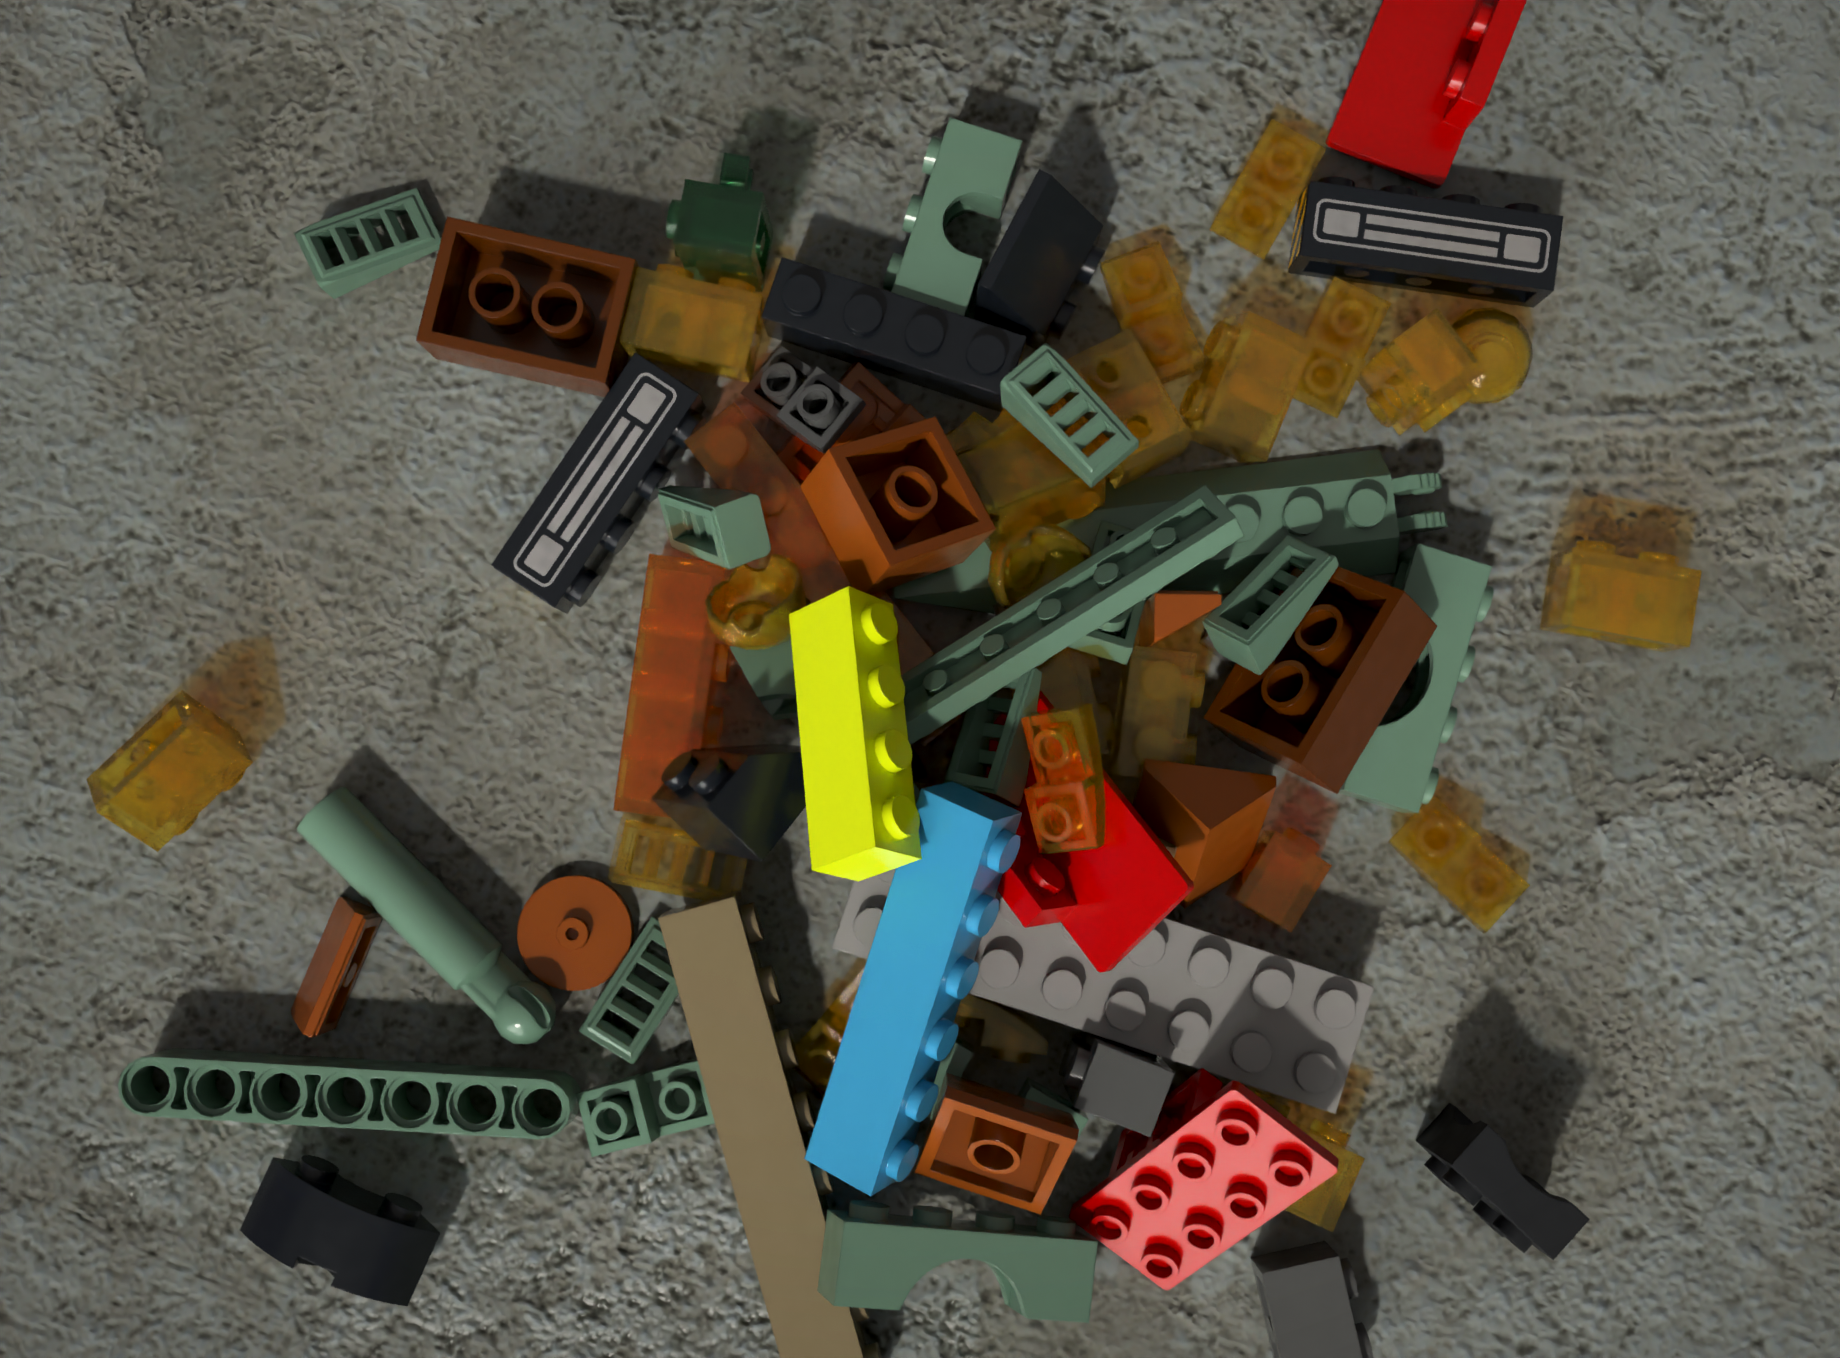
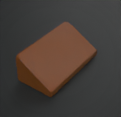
(1172, 611)
(335, 967)

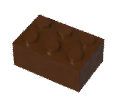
(528, 307)
(1328, 681)

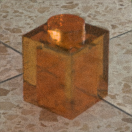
(1280, 877)

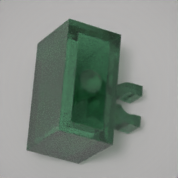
(722, 226)

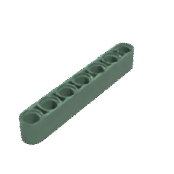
(322, 1101)

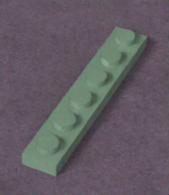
(1066, 610)

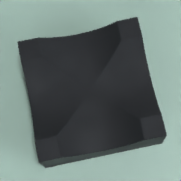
(1478, 1167)

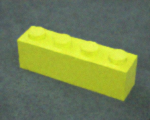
(854, 736)

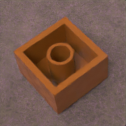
(897, 506)

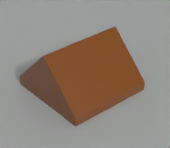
(1206, 815)
(996, 1143)

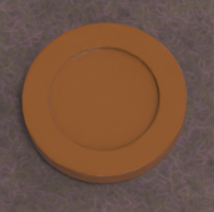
(575, 932)

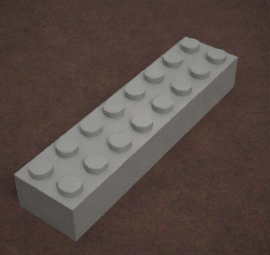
(1172, 996)

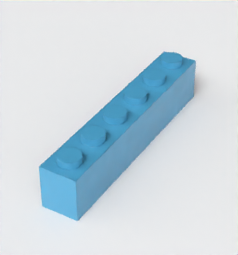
(913, 988)

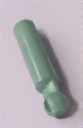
(427, 915)

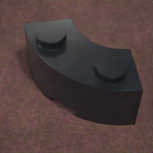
(322, 1220)

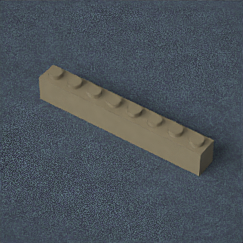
(760, 1120)

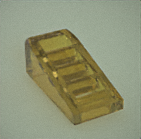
(624, 853)

